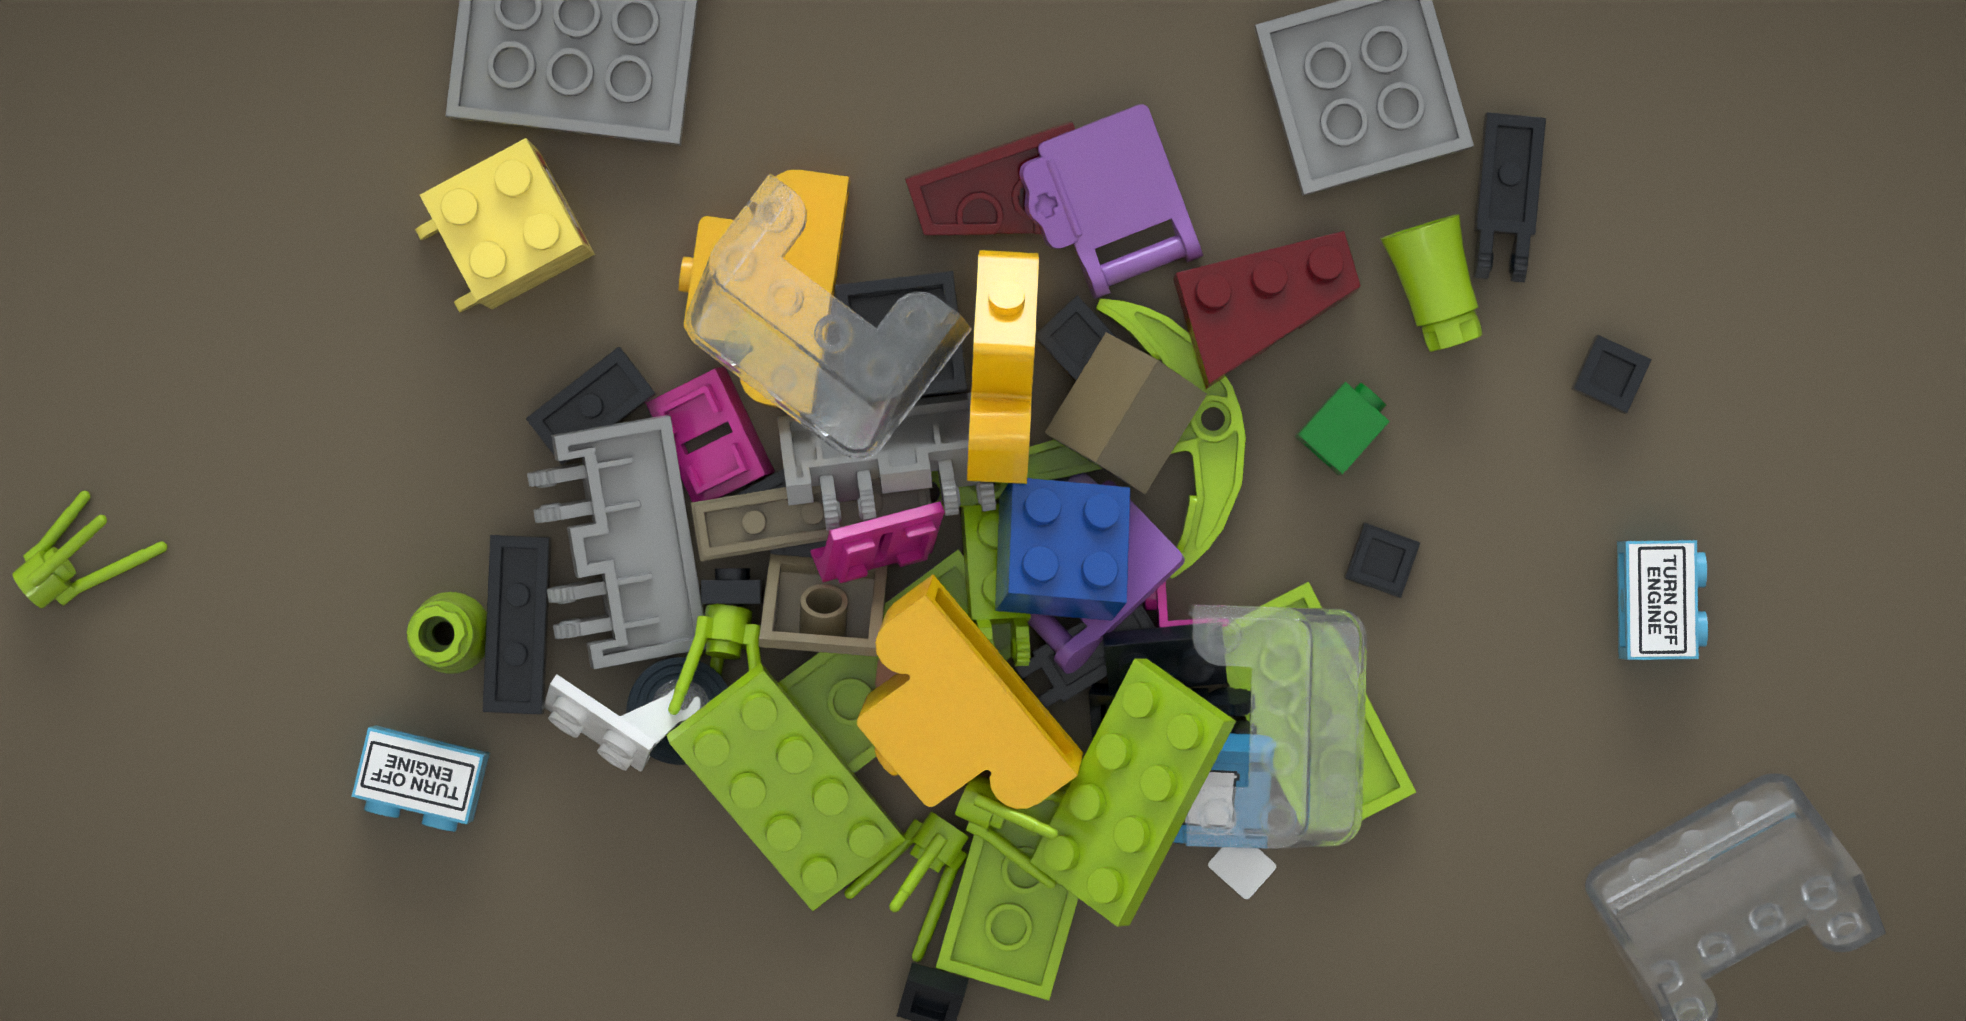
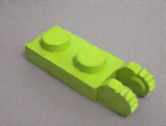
(980, 565)

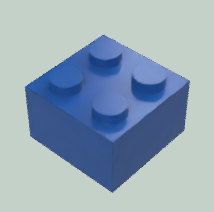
(1063, 549)

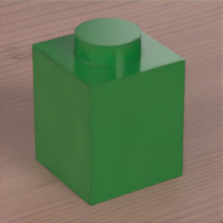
(1344, 426)

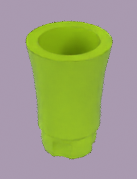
(1436, 281)
(469, 628)

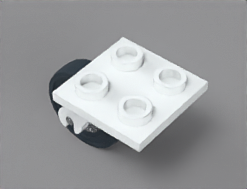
(645, 726)

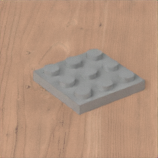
(1362, 89)

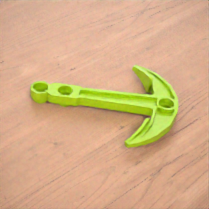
(1215, 454)

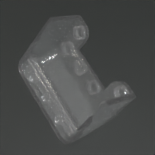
(806, 345)
(1301, 731)
(1727, 889)

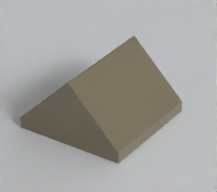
(1126, 412)
(821, 615)

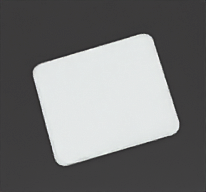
(1242, 868)

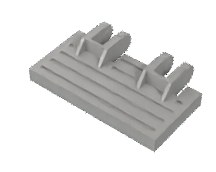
(927, 440)
(634, 541)

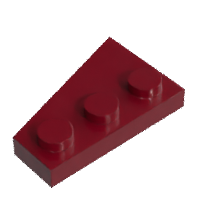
(979, 191)
(1259, 298)

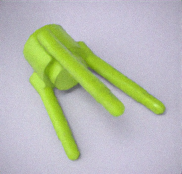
(48, 570)
(725, 633)
(984, 810)
(934, 846)

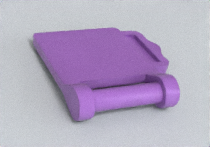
(1104, 187)
(1150, 564)

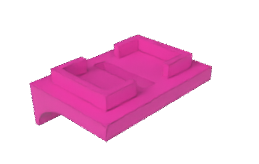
(726, 461)
(882, 541)

